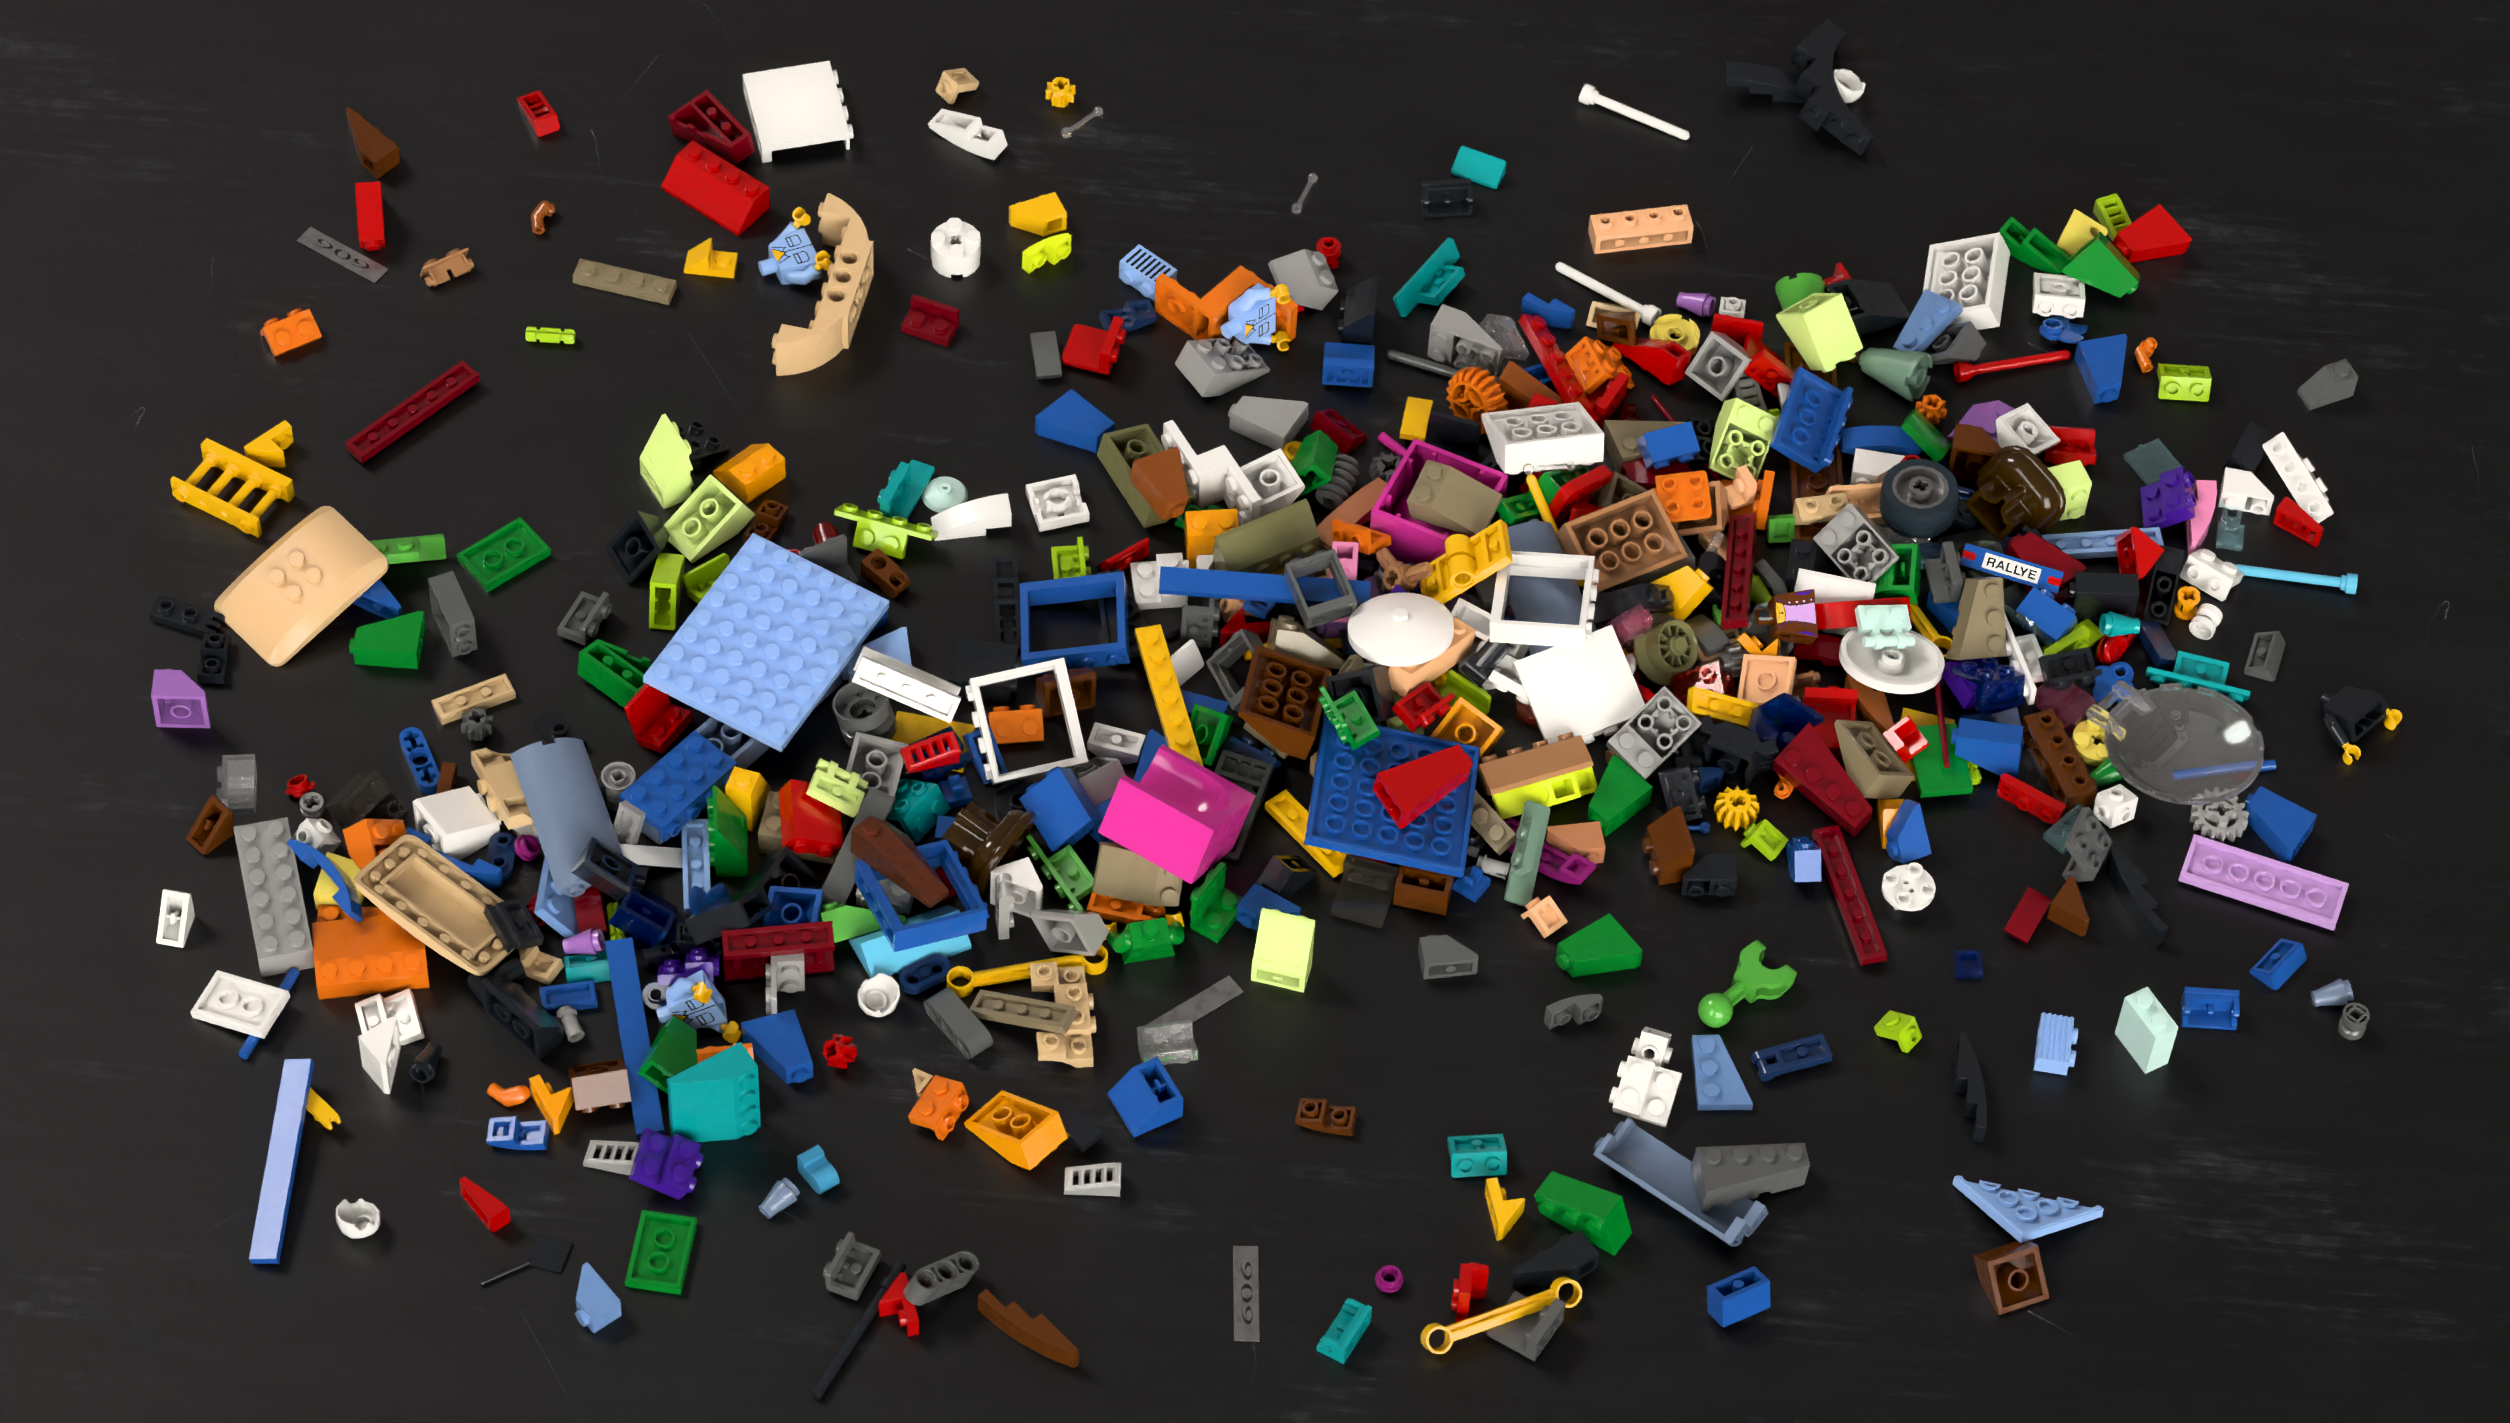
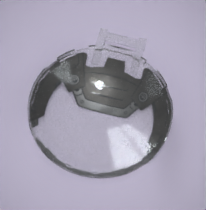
(2180, 742)

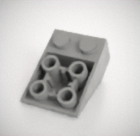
(1462, 342)
(1219, 365)
(1856, 545)
(1653, 733)

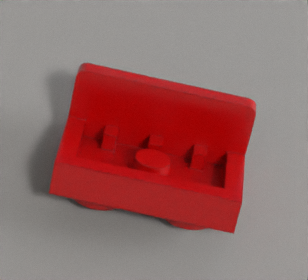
(2074, 446)
(1422, 706)
(1471, 1284)

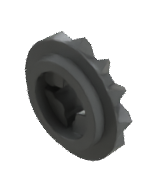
(1378, 465)

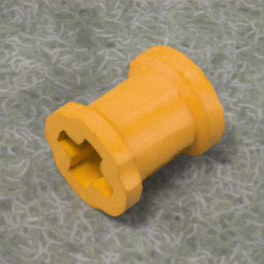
(2185, 599)

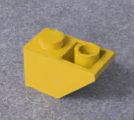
(1039, 215)

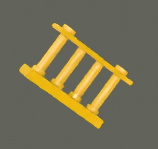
(234, 466)

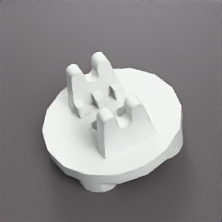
(1917, 881)

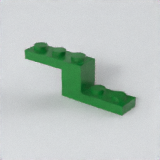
(1523, 507)

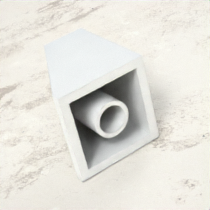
(456, 821)

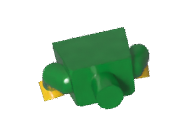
(1147, 938)

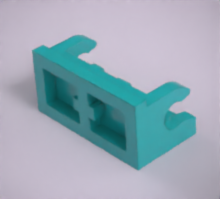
(1345, 1330)

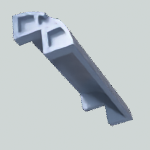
(1542, 597)
(563, 806)
(1671, 1180)

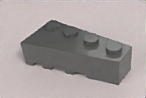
(1746, 1171)

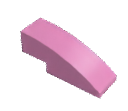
(2197, 527)

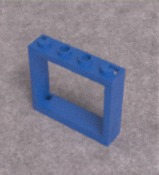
(1072, 590)
(933, 930)

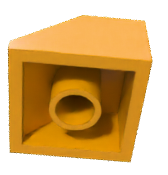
(752, 471)
(1201, 529)

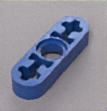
(421, 751)

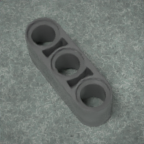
(958, 1023)
(941, 1278)

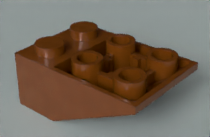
(1423, 890)

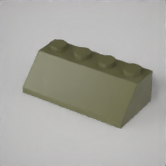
(1117, 455)
(1268, 541)

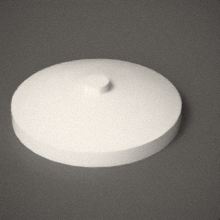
(1400, 629)
(1892, 669)

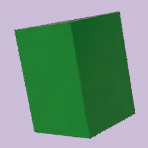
(1210, 732)

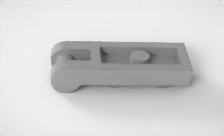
(1004, 905)

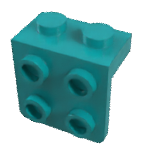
(918, 807)

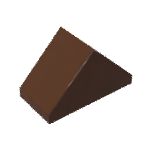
(1617, 327)
(212, 826)
(2068, 909)

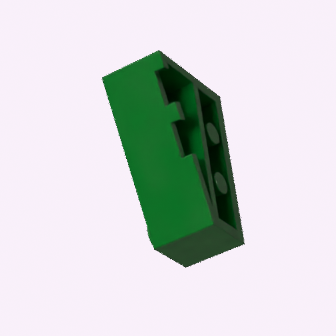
(612, 670)
(1585, 1208)

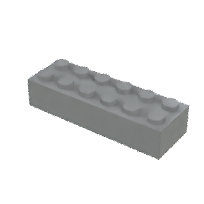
(274, 897)

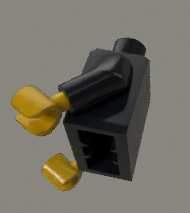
(2353, 714)

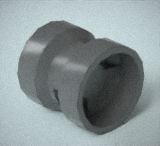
(2353, 1021)

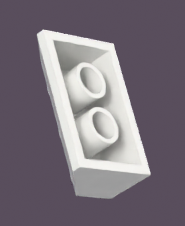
(1834, 589)

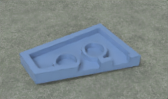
(1927, 321)
(554, 907)
(1716, 1077)

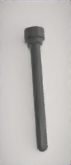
(1424, 364)

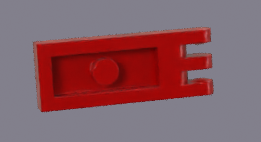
(2030, 799)

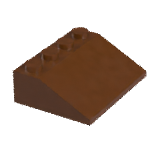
(1283, 700)

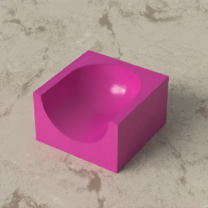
(1411, 538)
(1177, 815)

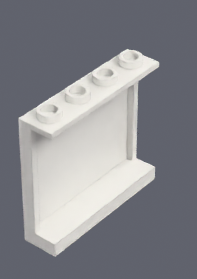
(796, 107)
(1580, 688)

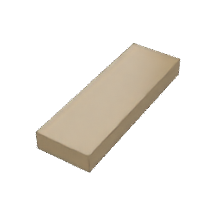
(478, 696)

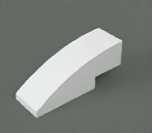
(969, 133)
(973, 518)
(1480, 622)

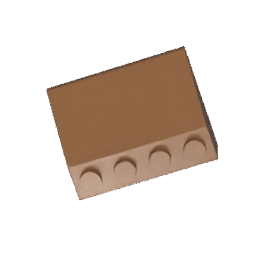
(1625, 539)

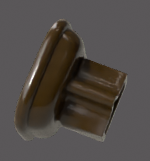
(2016, 493)
(986, 841)

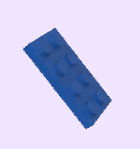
(1811, 420)
(679, 784)

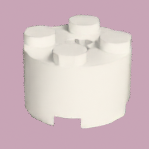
(955, 248)

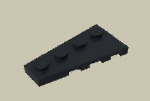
(1108, 615)

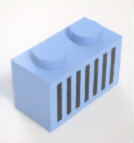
(1142, 268)

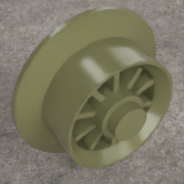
(1666, 649)

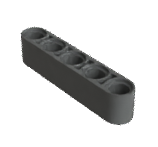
(840, 880)

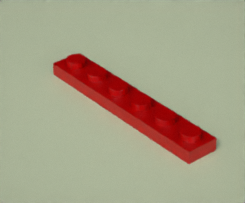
(1555, 362)

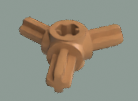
(1399, 573)

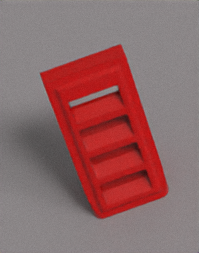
(540, 115)
(2297, 522)
(929, 745)
(486, 1206)

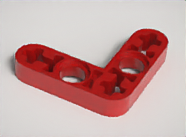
(1577, 490)

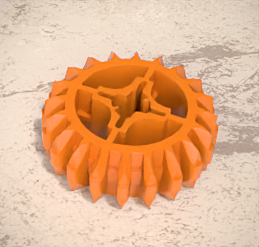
(1474, 393)

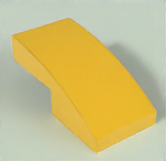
(1416, 419)

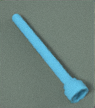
(2346, 582)

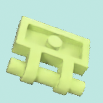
(841, 793)

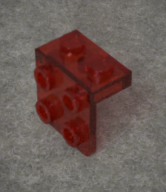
(1707, 677)

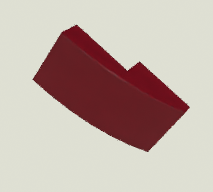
(1823, 648)
(590, 910)
(2027, 915)

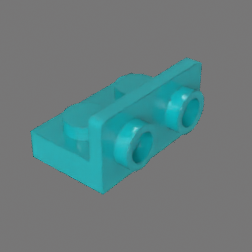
(1477, 1155)

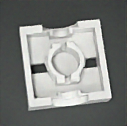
(1056, 498)

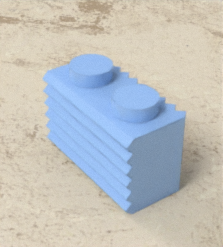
(2054, 1043)

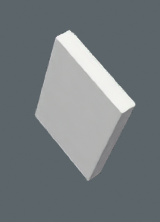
(240, 1004)

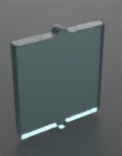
(2151, 460)
(2026, 625)

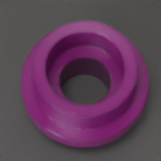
(527, 847)
(1389, 1272)

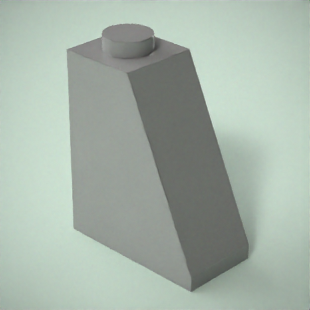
(1268, 419)

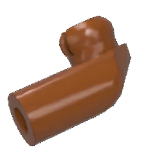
(542, 209)

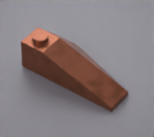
(897, 859)

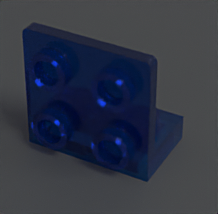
(1997, 684)
(1782, 719)

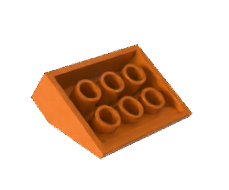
(367, 957)

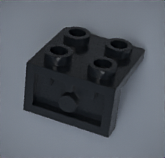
(1455, 435)

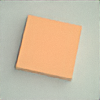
(1766, 677)

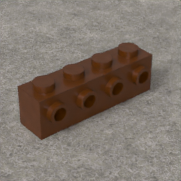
(2058, 759)

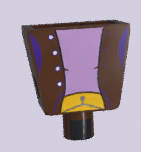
(1791, 617)

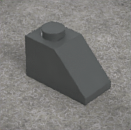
(2329, 385)
(1445, 957)

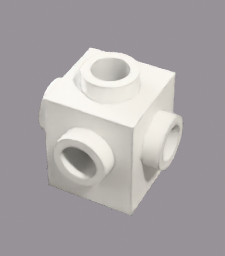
(2115, 806)
(317, 834)
(1654, 1040)

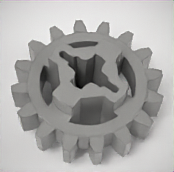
(2220, 819)

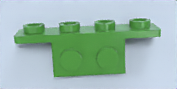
(412, 548)
(1068, 872)

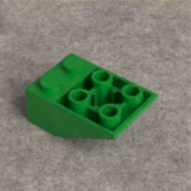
(1903, 576)
(727, 836)

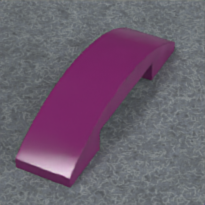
(1558, 864)

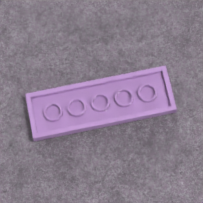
(2263, 882)

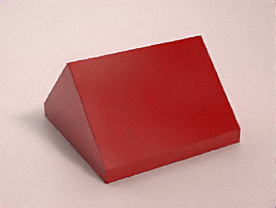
(2136, 552)

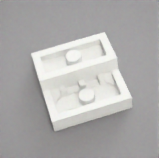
(400, 1005)

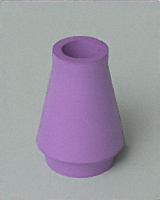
(1697, 303)
(586, 942)

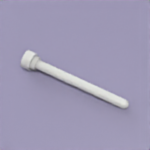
(1590, 95)
(1649, 313)

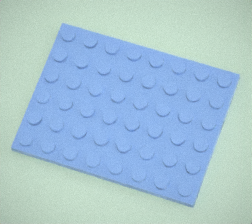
(766, 642)

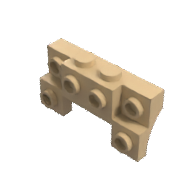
(501, 787)
(1068, 989)

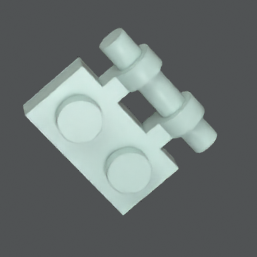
(1884, 619)

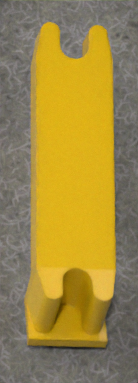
(321, 1110)

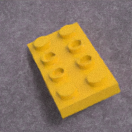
(1467, 562)

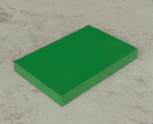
(503, 554)
(1929, 771)
(661, 1252)

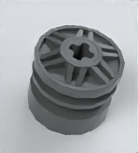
(863, 712)

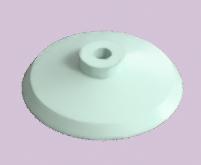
(944, 493)

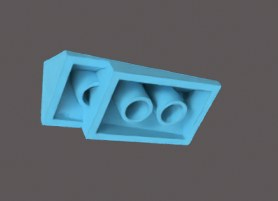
(879, 956)

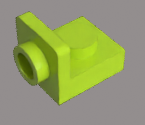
(1764, 838)

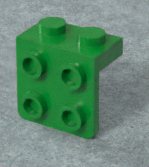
(1349, 718)

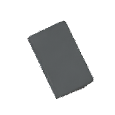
(2265, 655)

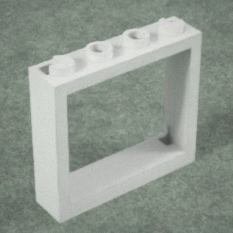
(1548, 566)
(1069, 710)

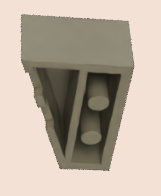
(1622, 437)
(1980, 621)

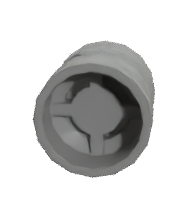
(616, 779)

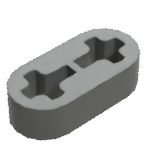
(1769, 577)

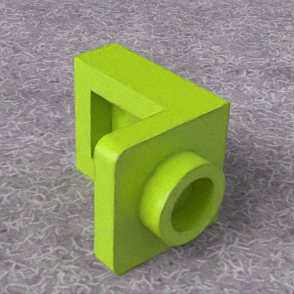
(1899, 1028)

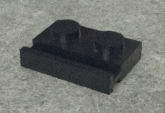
(514, 925)

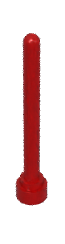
(1964, 371)

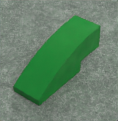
(2032, 247)

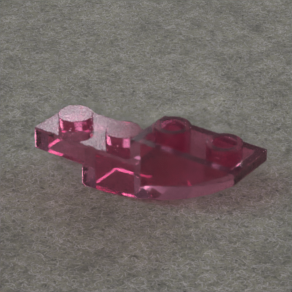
(1631, 625)

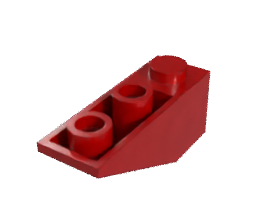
(1660, 357)

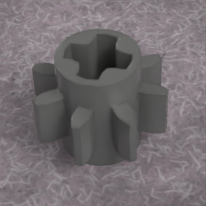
(1732, 660)
(477, 724)

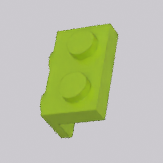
(1070, 560)
(704, 576)

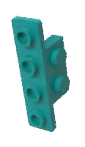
(1432, 281)
(904, 488)
(2200, 671)

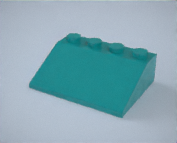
(716, 1097)

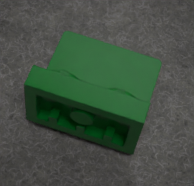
(1213, 905)

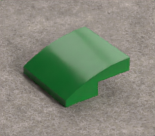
(1926, 435)

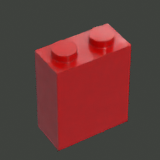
(807, 822)

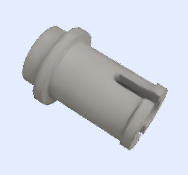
(1493, 867)
(571, 1024)

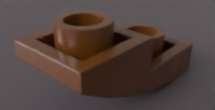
(767, 520)
(1319, 1116)

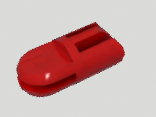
(2112, 648)

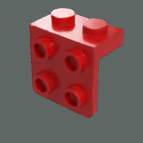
(1093, 347)

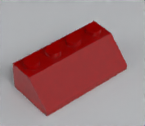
(716, 188)

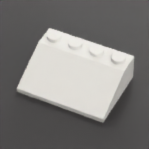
(1971, 274)
(1544, 436)

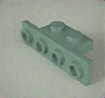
(1527, 853)

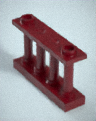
(751, 948)

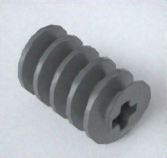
(1341, 484)

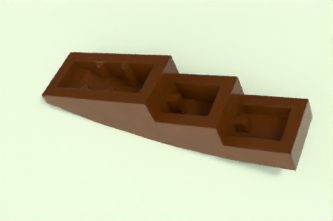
(1034, 1333)

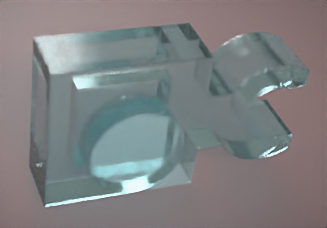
(2230, 532)

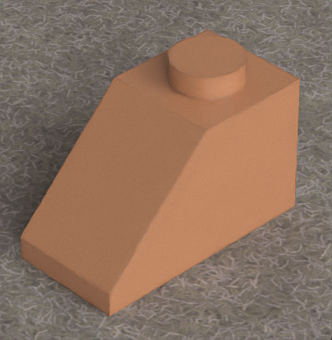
(1578, 838)

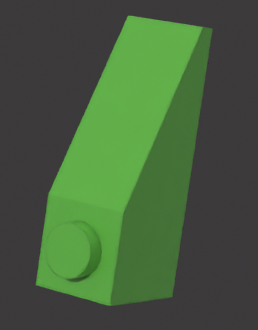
(849, 920)

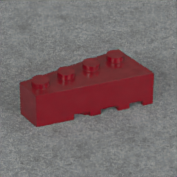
(1821, 778)

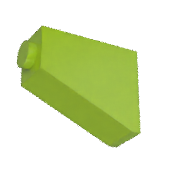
(666, 591)

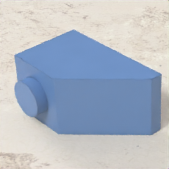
(595, 1301)

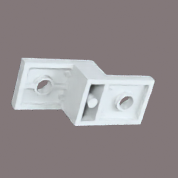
(1214, 476)

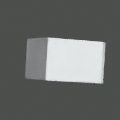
(175, 918)

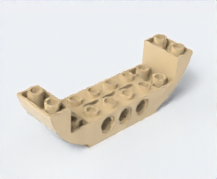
(843, 295)

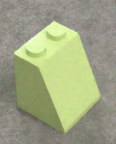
(1821, 330)

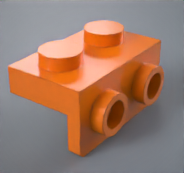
(290, 332)
(1369, 540)
(1016, 725)
(940, 1106)

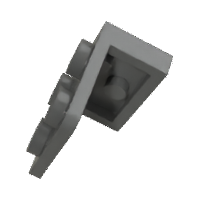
(2087, 845)

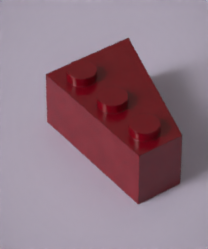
(712, 127)

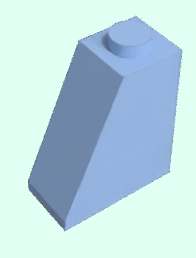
(892, 644)

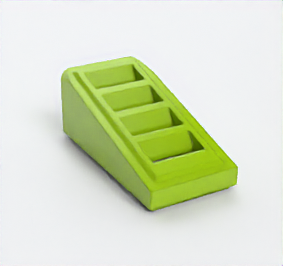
(2110, 206)

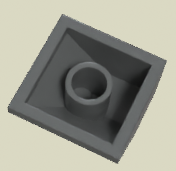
(1956, 344)

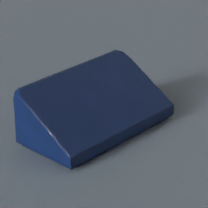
(2157, 644)

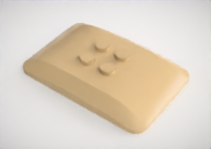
(300, 585)
(434, 903)

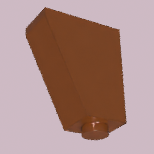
(1521, 386)
(1162, 482)

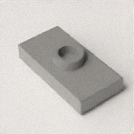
(628, 823)

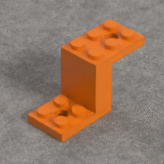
(1205, 316)

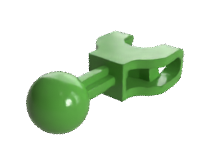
(1749, 982)

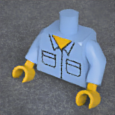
(793, 254)
(1254, 316)
(698, 1005)

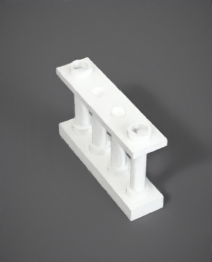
(906, 684)

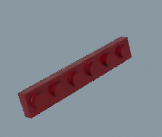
(412, 411)
(1738, 571)
(1849, 895)

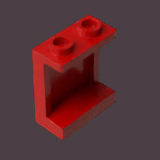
(1833, 705)

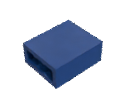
(1061, 808)

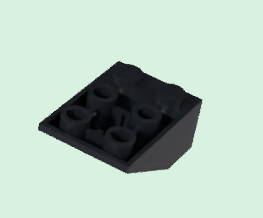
(1871, 304)

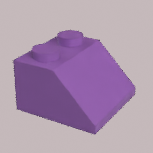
(1984, 416)
(178, 701)

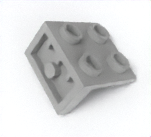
(783, 974)

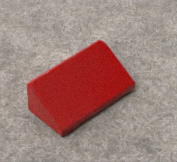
(1123, 559)

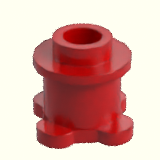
(1331, 249)

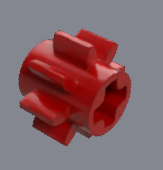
(839, 1051)

